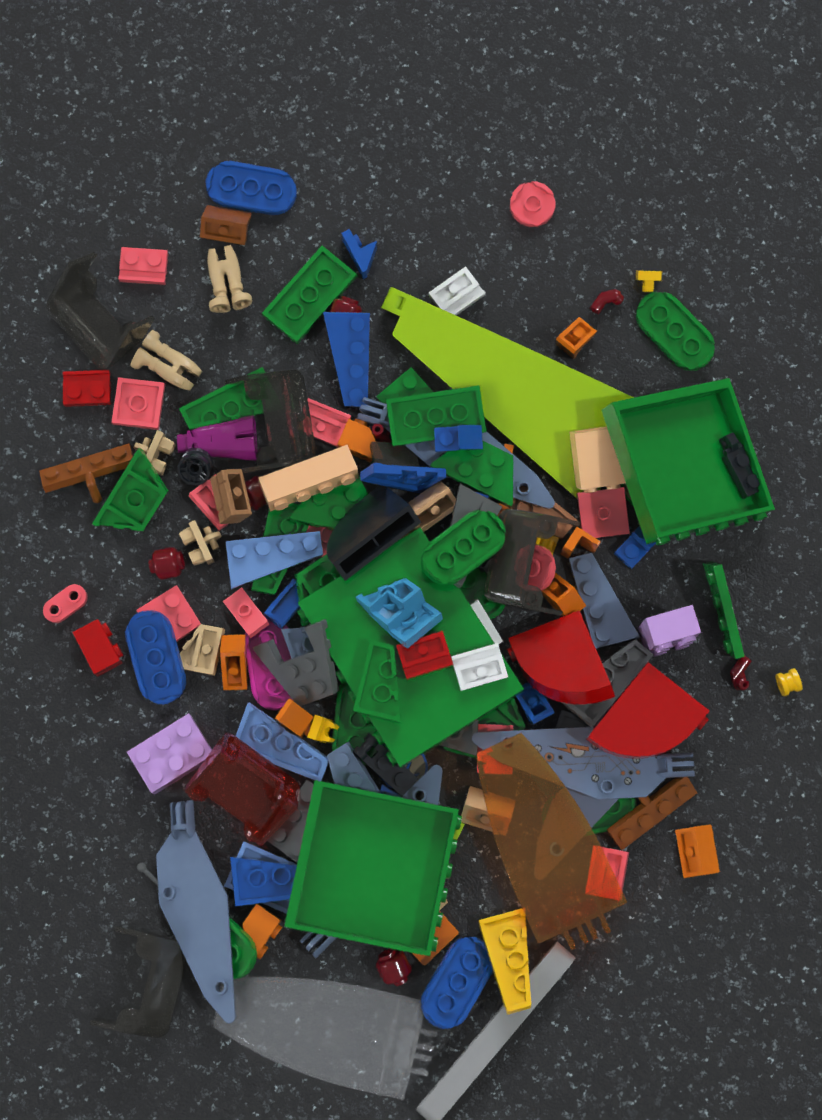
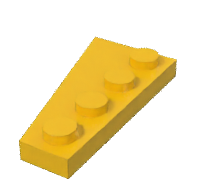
(507, 950)

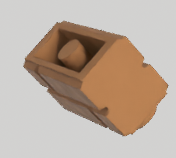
(230, 496)

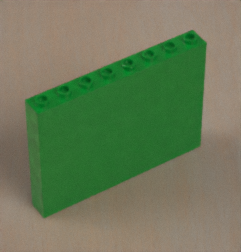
(431, 703)

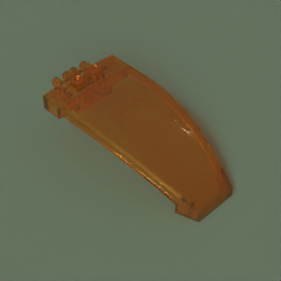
(545, 843)

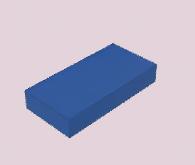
(284, 606)

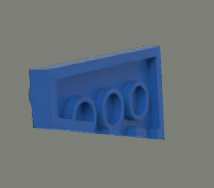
(350, 350)
(261, 881)

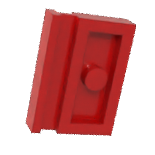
(86, 388)
(425, 655)

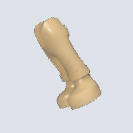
(231, 268)
(169, 373)

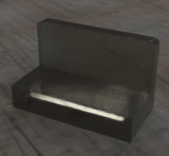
(388, 455)

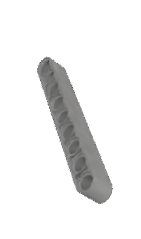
(493, 1037)

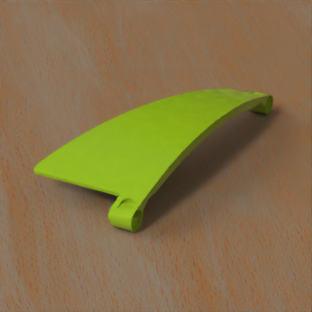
(521, 390)

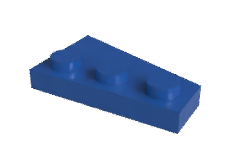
(403, 477)

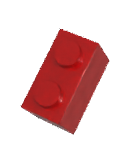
(98, 647)

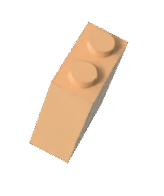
(595, 460)

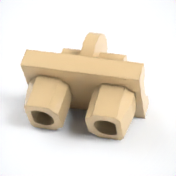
(159, 444)
(194, 534)

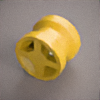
(788, 682)

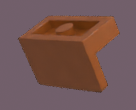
(225, 225)

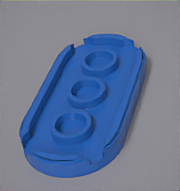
(251, 188)
(155, 657)
(456, 983)

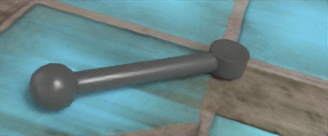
(141, 867)

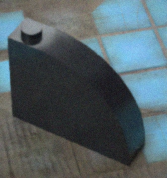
(369, 530)

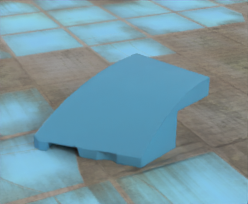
(401, 611)

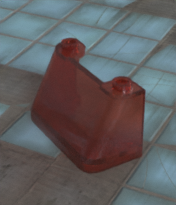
(246, 787)

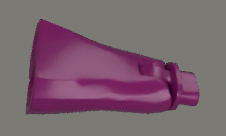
(226, 440)

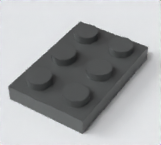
(290, 834)

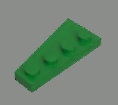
(221, 406)
(278, 524)
(723, 605)

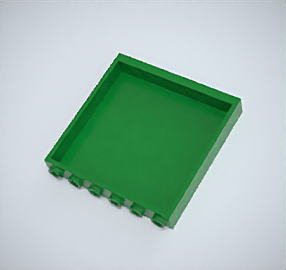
(676, 462)
(373, 868)

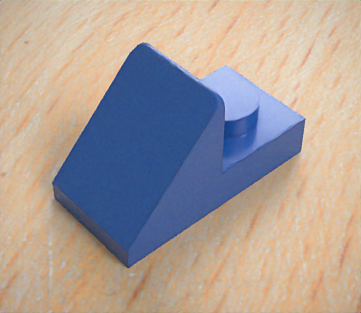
(362, 256)
(458, 438)
(633, 549)
(534, 704)

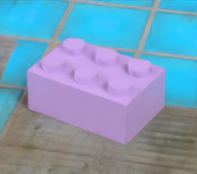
(669, 630)
(170, 754)

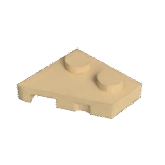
(202, 650)

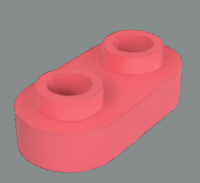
(65, 604)

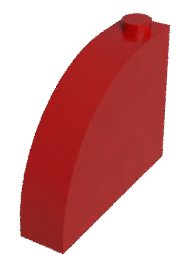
(562, 661)
(648, 718)

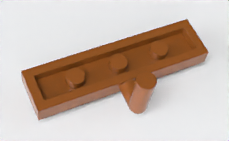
(87, 470)
(651, 811)

